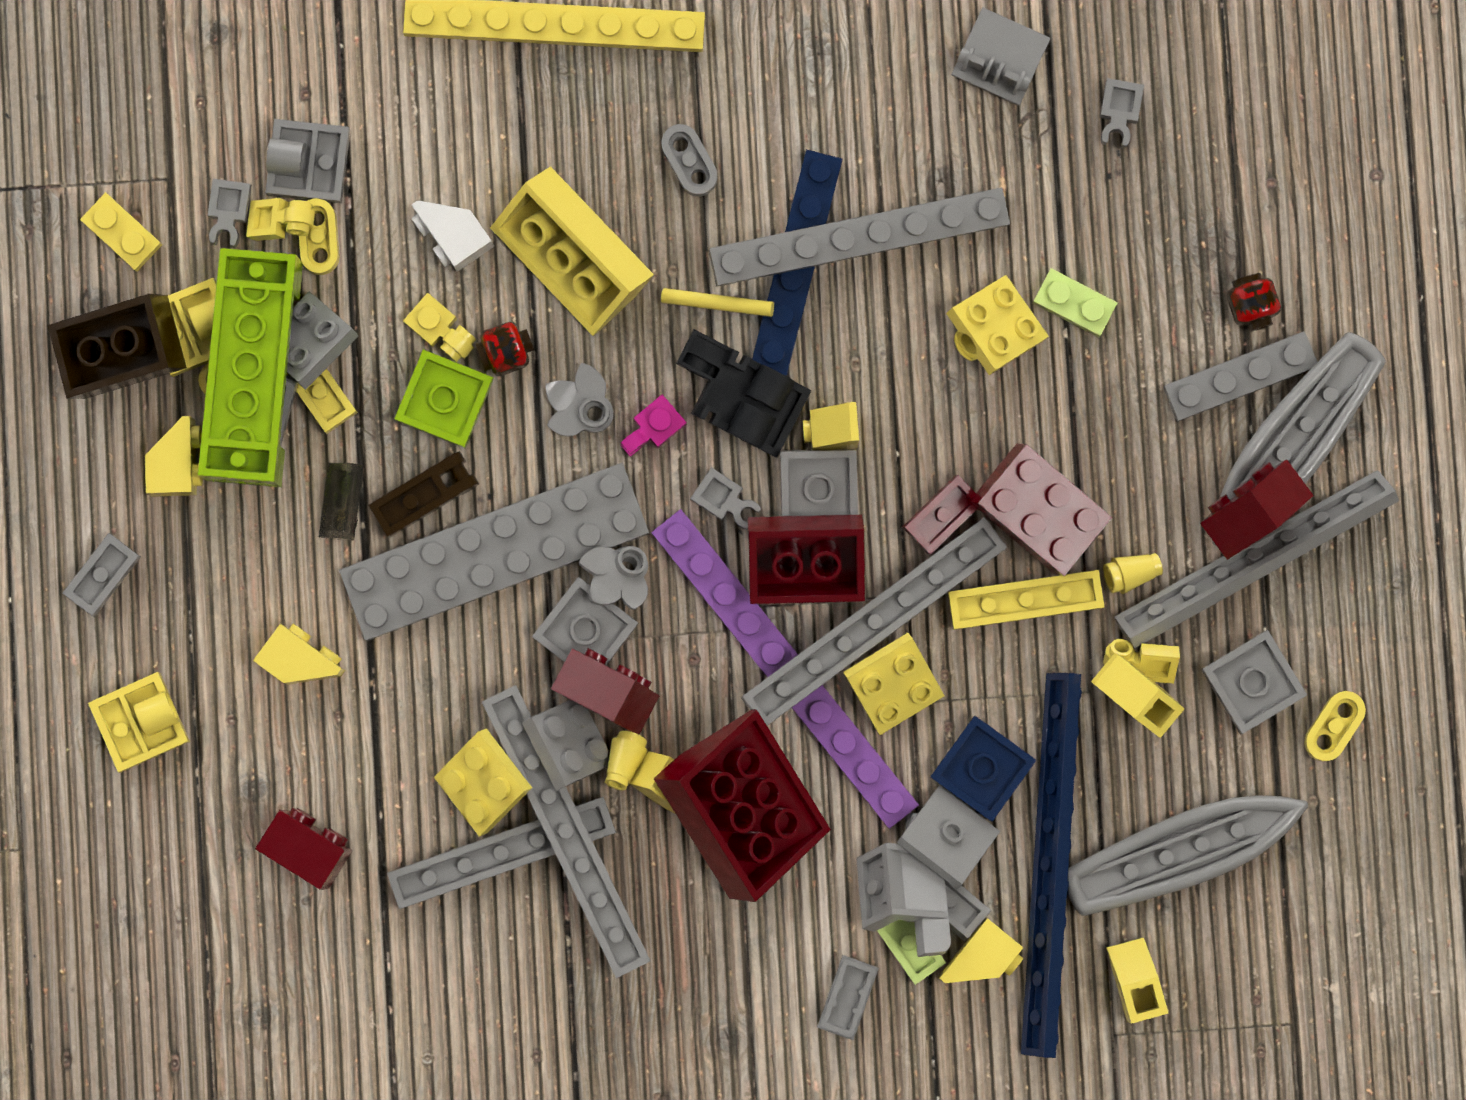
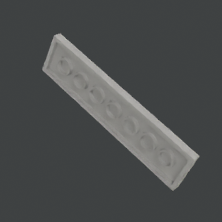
(493, 552)

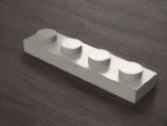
(1240, 376)

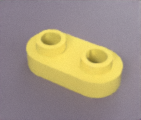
(321, 238)
(1335, 727)

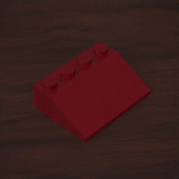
(743, 806)

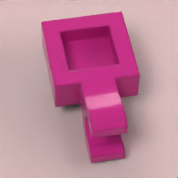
(656, 423)

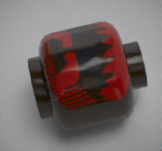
(1253, 301)
(504, 348)

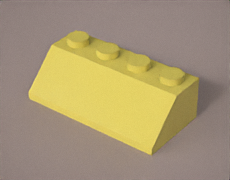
(571, 250)

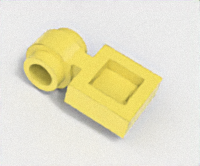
(271, 216)
(433, 322)
(1153, 660)

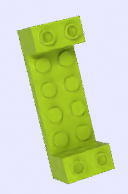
(248, 367)

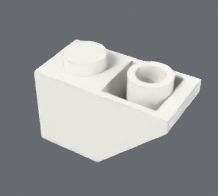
(455, 231)

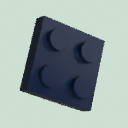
(983, 768)

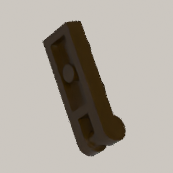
(422, 495)

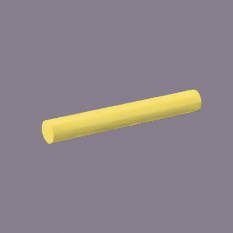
(717, 302)

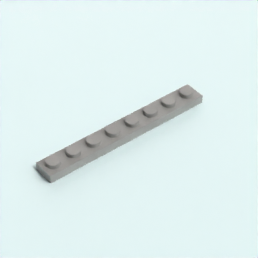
(858, 237)
(1266, 555)
(874, 621)
(568, 838)

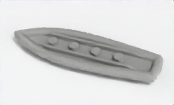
(1312, 413)
(1181, 851)

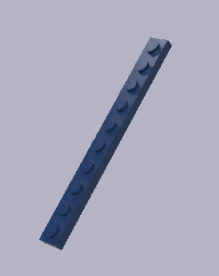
(1051, 865)

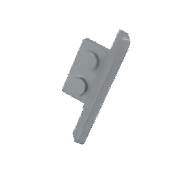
(904, 888)

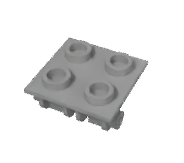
(1000, 56)

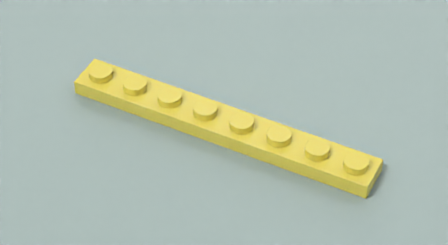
(555, 24)

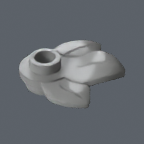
(575, 400)
(612, 579)

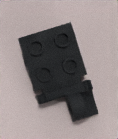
(743, 396)

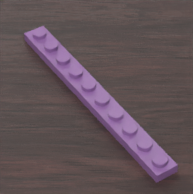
(770, 653)

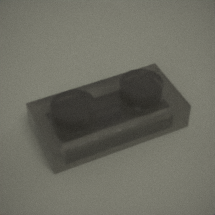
(341, 501)

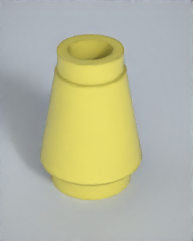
(1131, 571)
(625, 758)

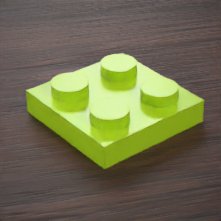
(444, 398)

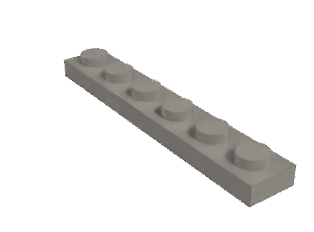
(488, 857)

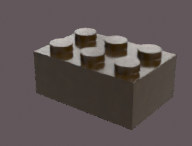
(117, 346)

